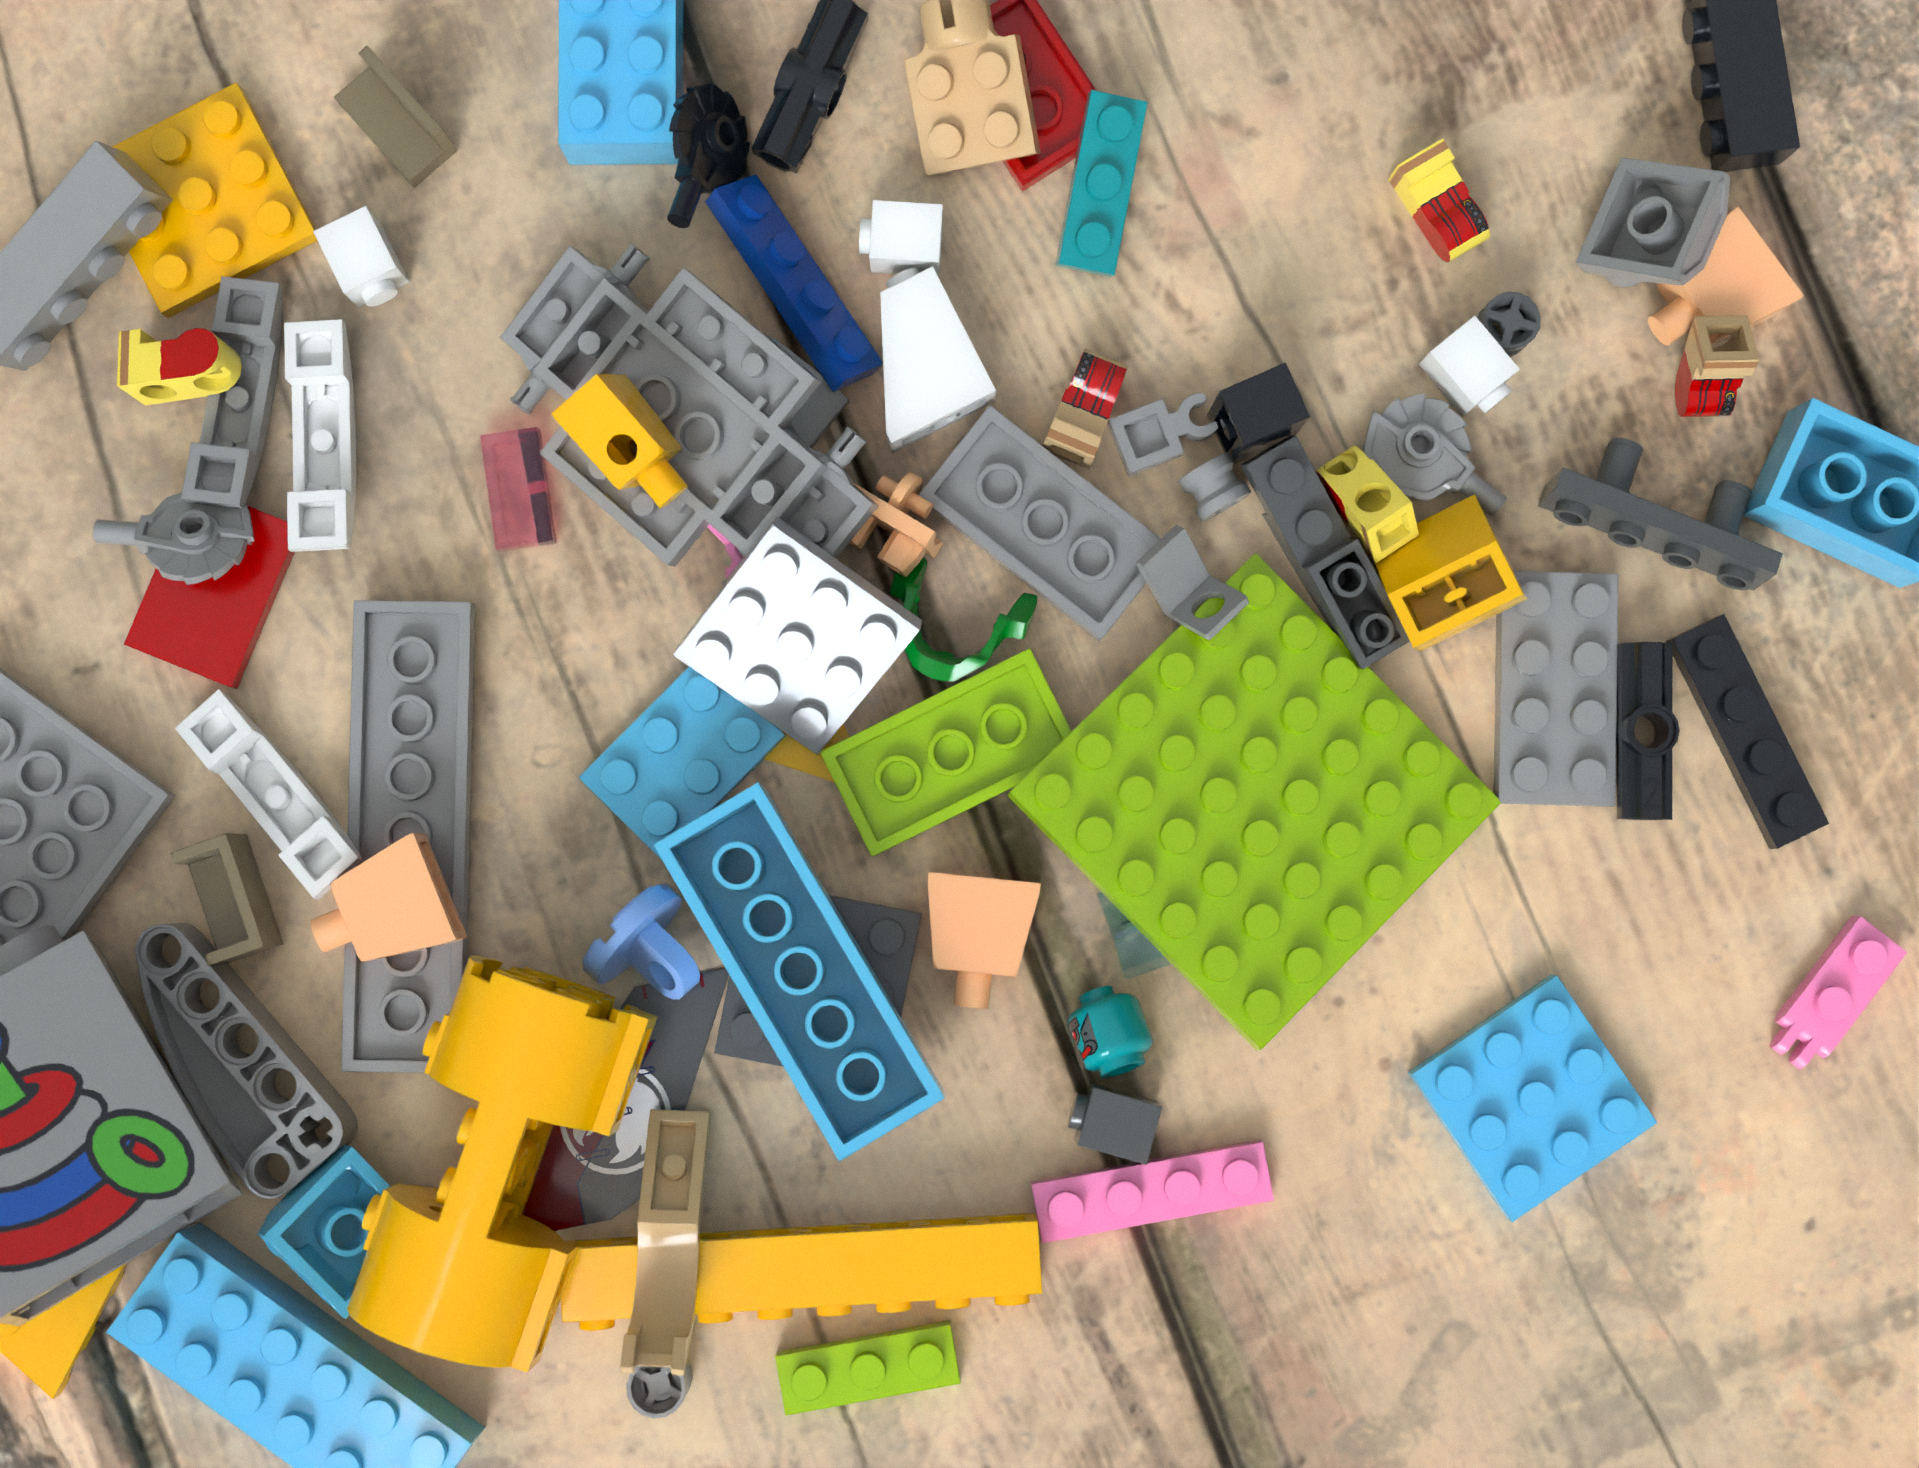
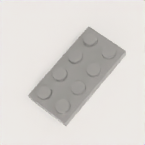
(1042, 522)
(1557, 691)

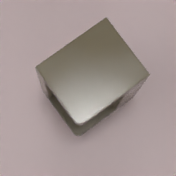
(231, 897)

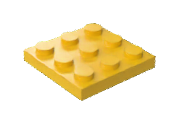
(229, 201)

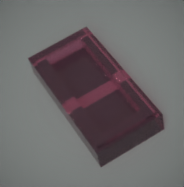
(518, 489)

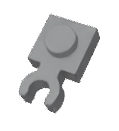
(1152, 435)

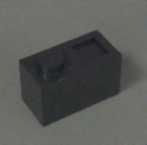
(1258, 413)

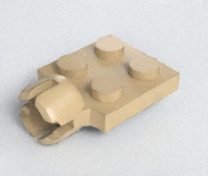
(969, 90)

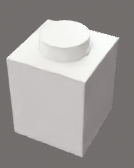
(902, 236)
(362, 258)
(1470, 368)

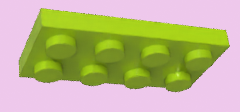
(947, 752)

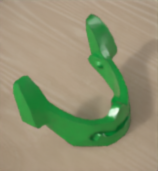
(942, 664)

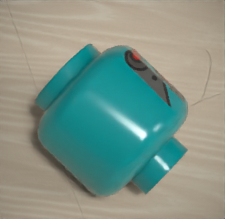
(1109, 1032)

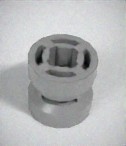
(654, 1393)

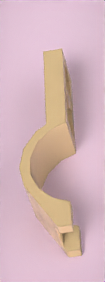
(668, 1241)

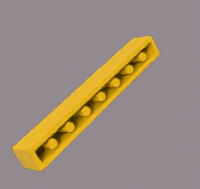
(824, 1269)

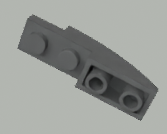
(1323, 552)

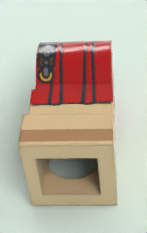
(1710, 376)
(1085, 409)

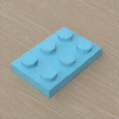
(680, 757)

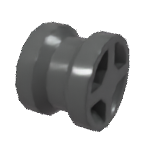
(1514, 314)

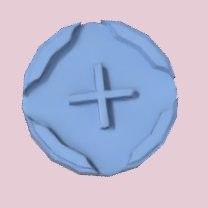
(645, 945)

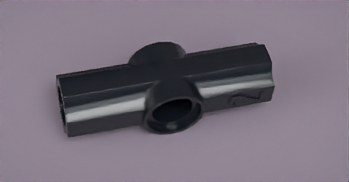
(810, 84)
(1646, 692)

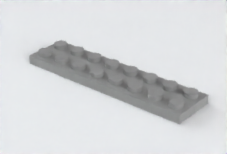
(406, 778)

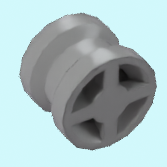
(1214, 486)

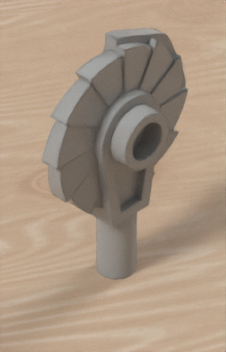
(1426, 451)
(185, 538)

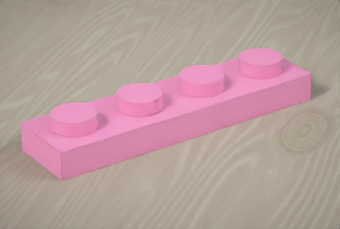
(1152, 1192)

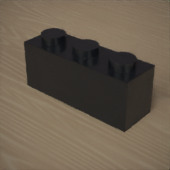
(1741, 83)

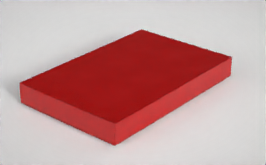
(1055, 85)
(217, 622)

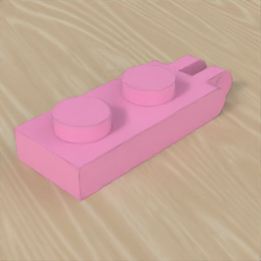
(1835, 991)

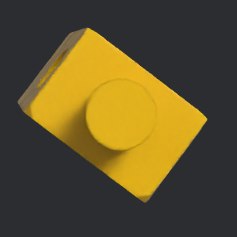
(603, 423)

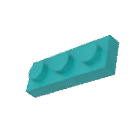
(1101, 183)

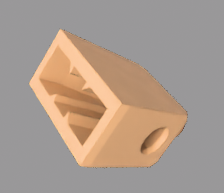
(1736, 281)
(391, 904)
(979, 930)

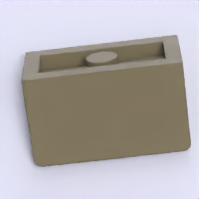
(395, 121)

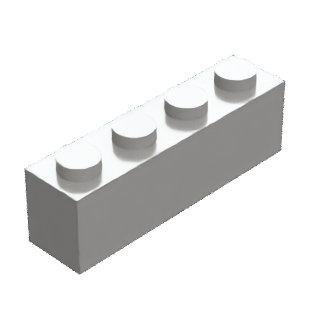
(72, 248)

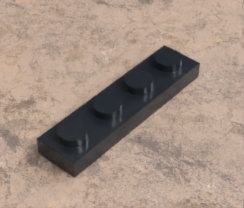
(1747, 732)

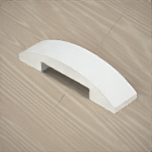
(322, 436)
(272, 791)

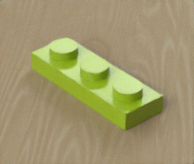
(867, 1367)

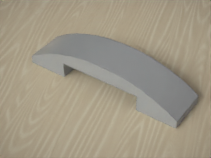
(237, 420)

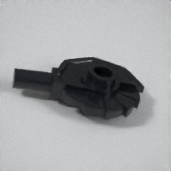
(709, 146)

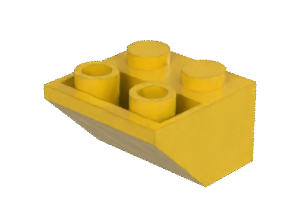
(1449, 575)

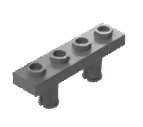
(1677, 537)

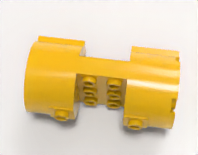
(460, 1262)

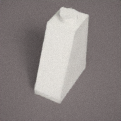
(927, 360)

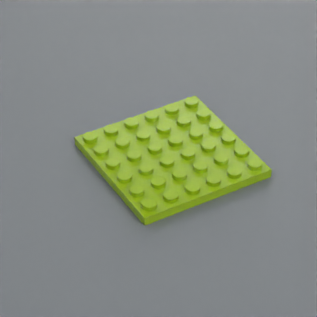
(1255, 803)

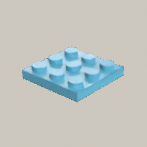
(1532, 1097)

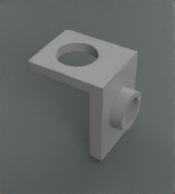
(1183, 583)

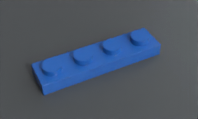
(794, 282)

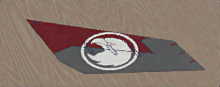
(596, 1175)

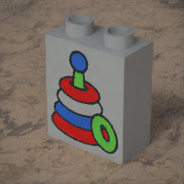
(91, 1128)

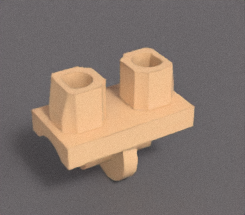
(908, 537)

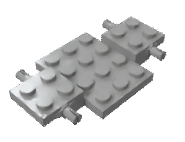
(715, 389)

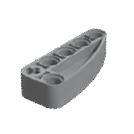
(226, 1086)

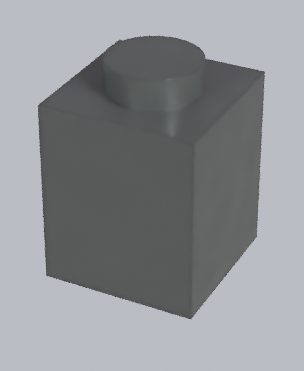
(1115, 1122)

